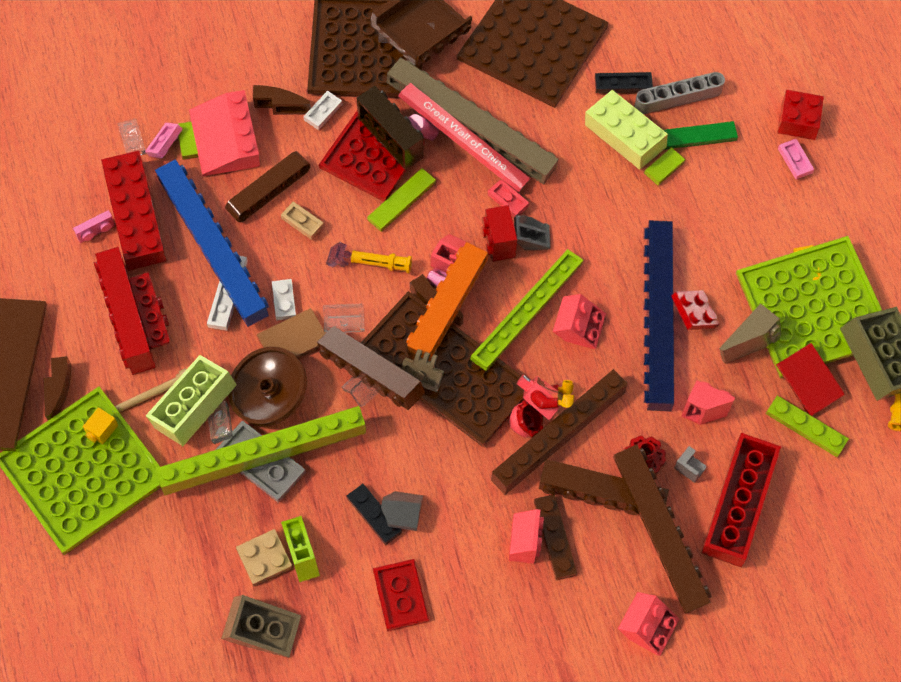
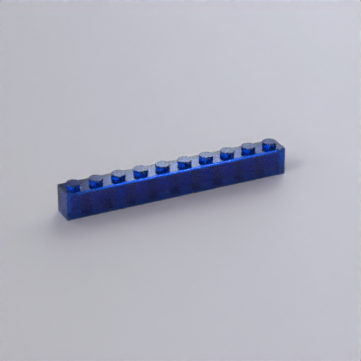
(659, 317)

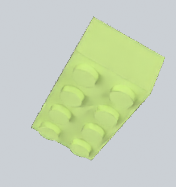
(626, 129)
(191, 400)

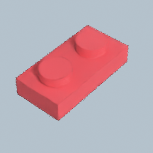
(505, 195)

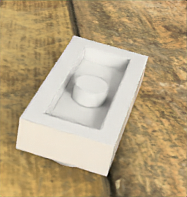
(323, 110)
(283, 299)

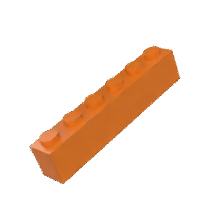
(448, 300)

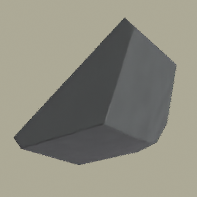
(531, 233)
(402, 510)

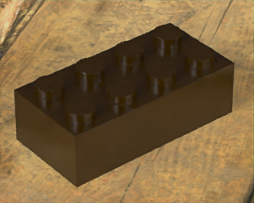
(390, 127)

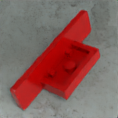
(150, 310)

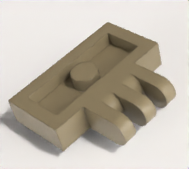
(424, 370)

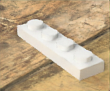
(222, 306)

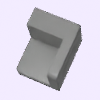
(689, 465)

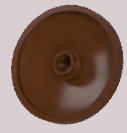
(268, 386)

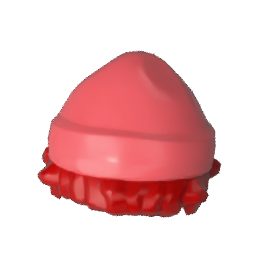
(526, 420)

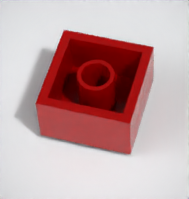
(800, 114)
(500, 233)

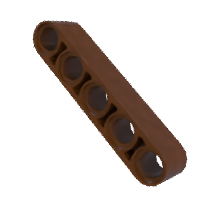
(267, 186)

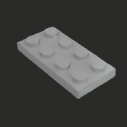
(273, 478)

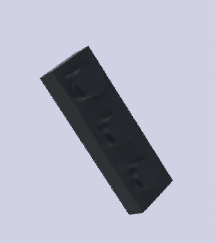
(622, 82)
(372, 513)

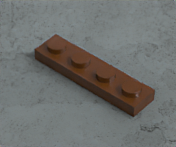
(555, 538)

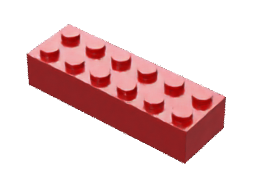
(133, 210)
(123, 311)
(741, 500)

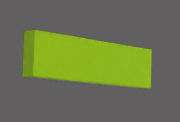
(401, 199)

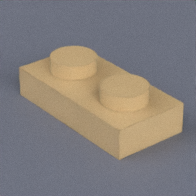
(302, 220)

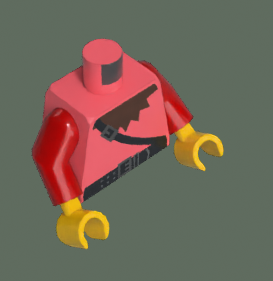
(546, 397)

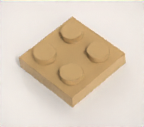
(264, 557)

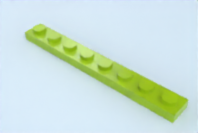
(526, 310)

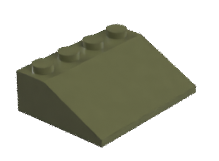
(877, 349)

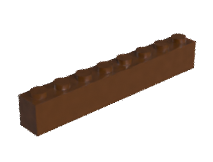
(558, 432)
(661, 528)

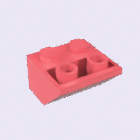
(445, 252)
(579, 321)
(707, 403)
(525, 542)
(649, 623)

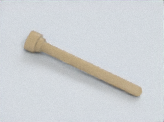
(148, 394)

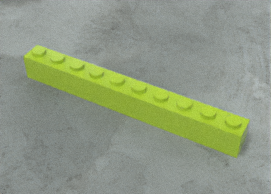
(261, 450)

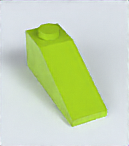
(300, 549)

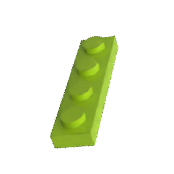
(807, 426)

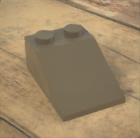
(752, 335)
(261, 626)

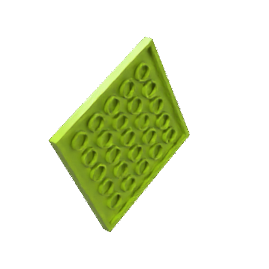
(808, 307)
(79, 483)

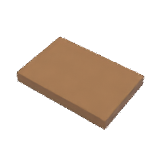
(295, 334)

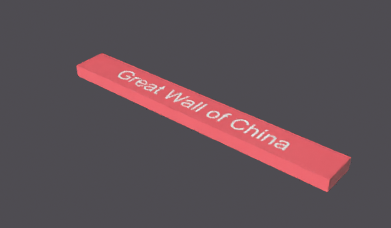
(464, 137)

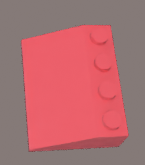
(224, 134)

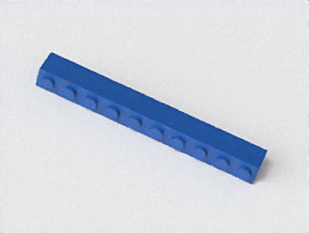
(212, 243)

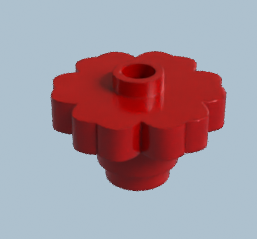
(652, 447)

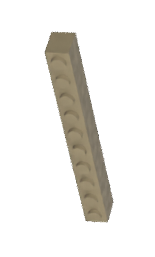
(509, 143)

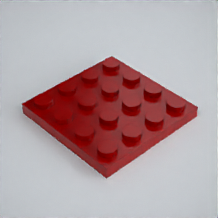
(363, 161)

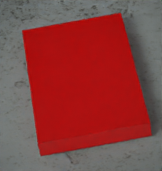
(810, 379)
(400, 595)

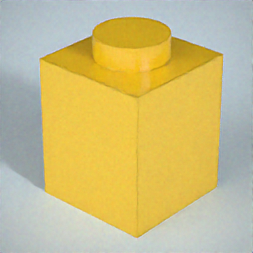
(100, 426)

